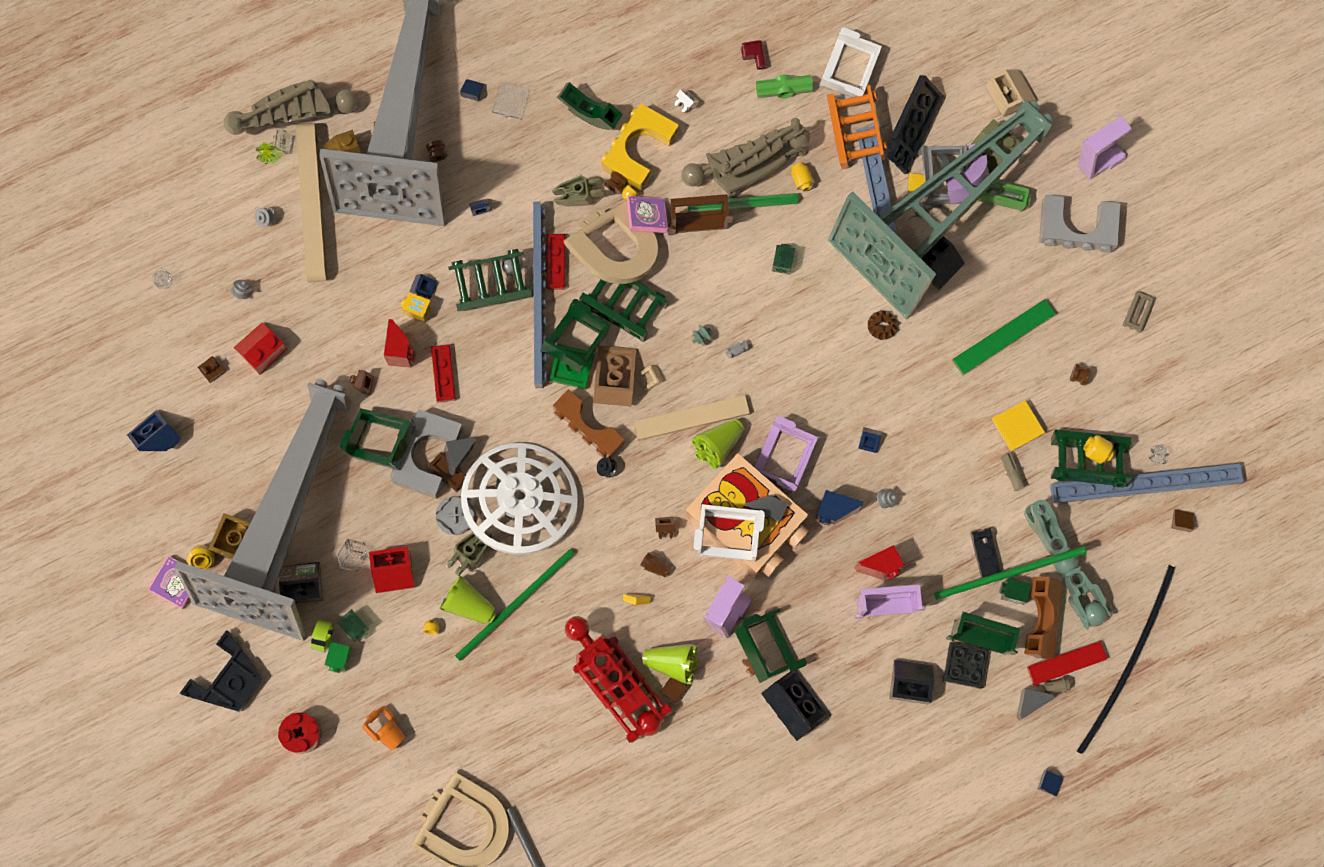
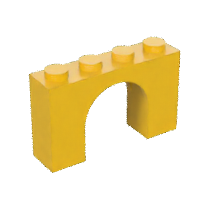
(642, 122)

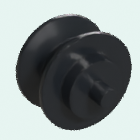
(606, 467)

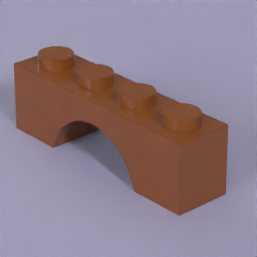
(606, 440)
(1047, 596)

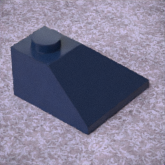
(154, 434)
(836, 508)

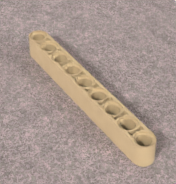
(311, 202)

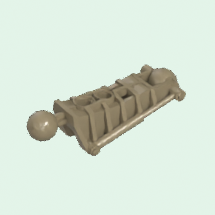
(288, 105)
(749, 162)

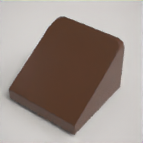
(1183, 521)

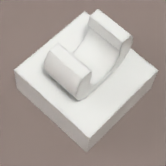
(686, 98)

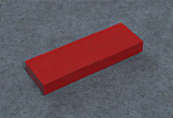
(555, 262)
(443, 373)

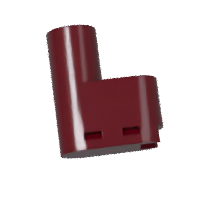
(754, 50)

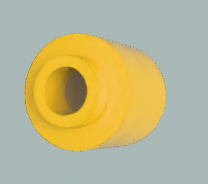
(802, 176)

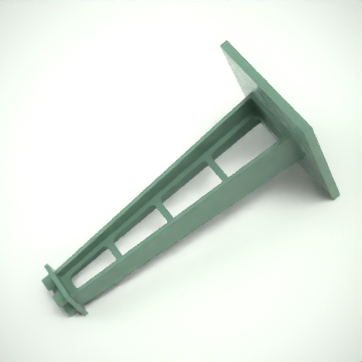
(884, 257)

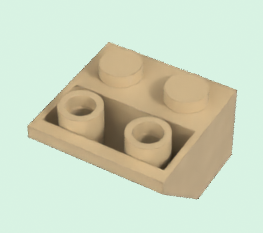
(1009, 91)

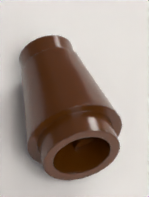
(654, 565)

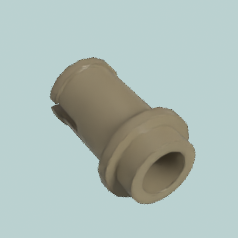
(1057, 686)

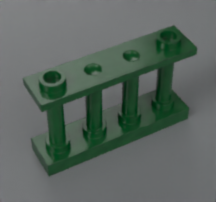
(484, 298)
(622, 320)
(1077, 440)

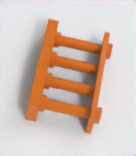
(839, 121)

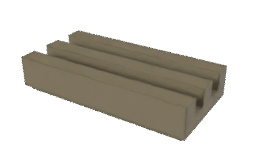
(1132, 325)

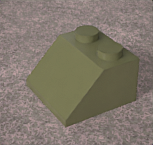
(1006, 144)

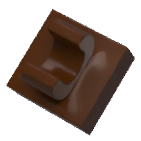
(211, 369)
(362, 381)
(665, 525)

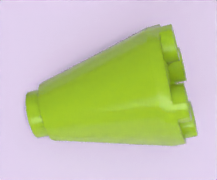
(717, 442)
(673, 661)

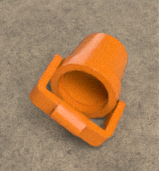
(389, 733)

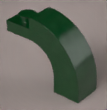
(597, 114)

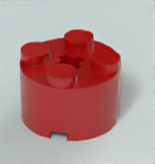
(289, 728)

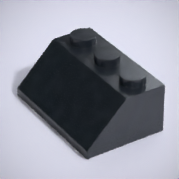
(795, 704)

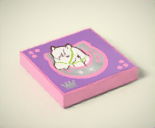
(647, 214)
(169, 585)

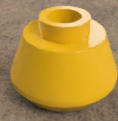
(200, 557)

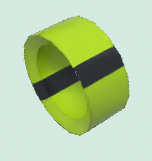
(322, 635)

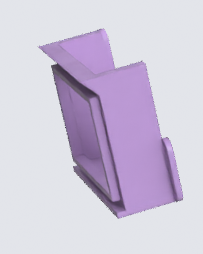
(1101, 148)
(789, 427)
(891, 604)
(727, 607)

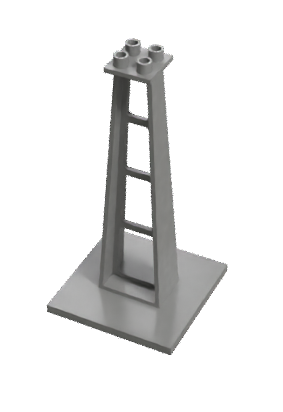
(386, 178)
(253, 573)

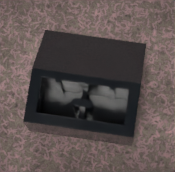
(944, 261)
(912, 682)

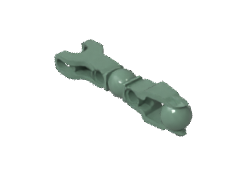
(1047, 528)

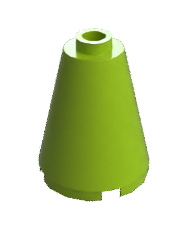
(468, 602)

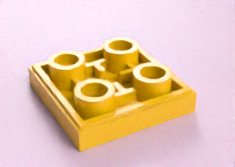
(1018, 426)

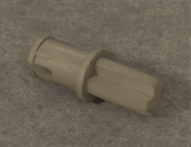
(1012, 471)

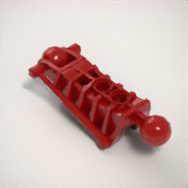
(648, 722)

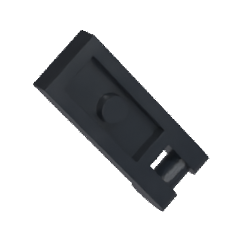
(985, 553)

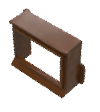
(702, 219)

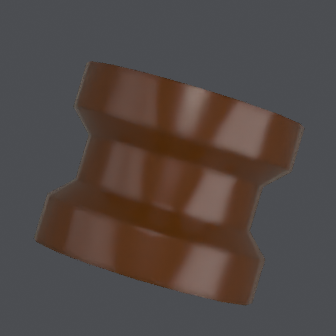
(436, 150)
(616, 182)
(1080, 374)

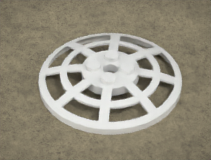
(519, 508)

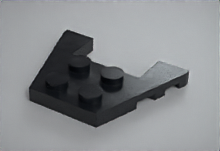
(233, 684)

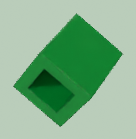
(338, 657)

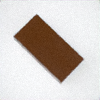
(440, 467)

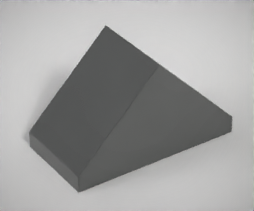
(457, 451)
(1031, 701)

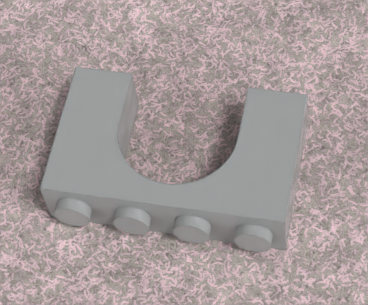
(1055, 232)
(427, 427)

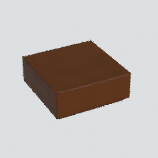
(673, 689)

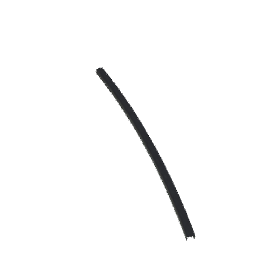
(1160, 596)

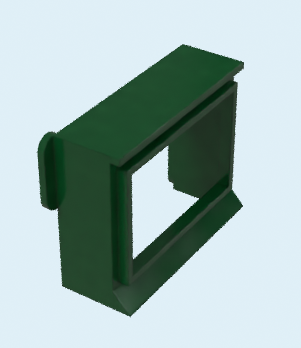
(582, 314)
(352, 438)
(985, 637)
(752, 652)

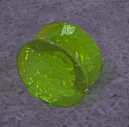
(265, 153)

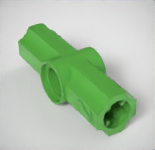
(784, 86)

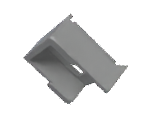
(933, 200)

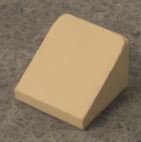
(650, 377)

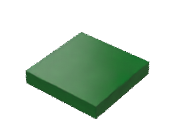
(566, 375)

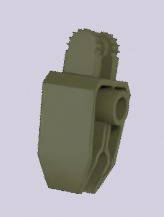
(578, 191)
(468, 553)

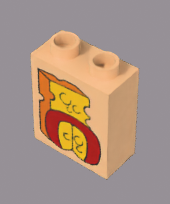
(733, 488)

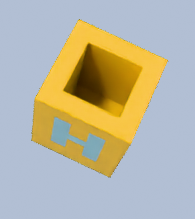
(416, 307)

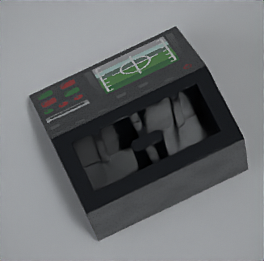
(301, 582)

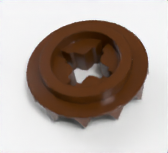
(877, 331)

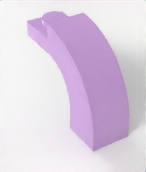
(974, 175)

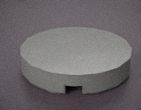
(451, 517)

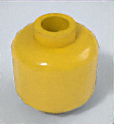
(1098, 449)

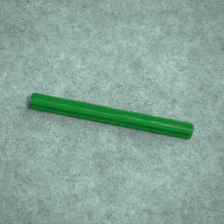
(750, 202)

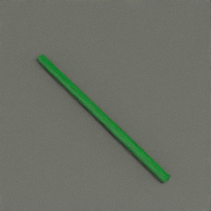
(1010, 573)
(514, 605)

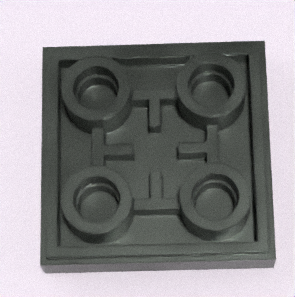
(965, 665)

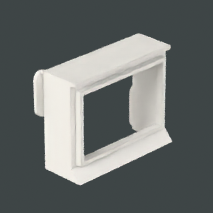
(851, 39)
(729, 513)

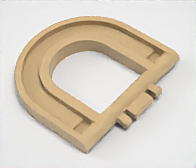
(598, 263)
(482, 801)

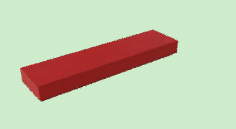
(1066, 663)

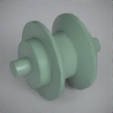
(701, 335)

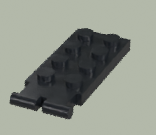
(914, 123)

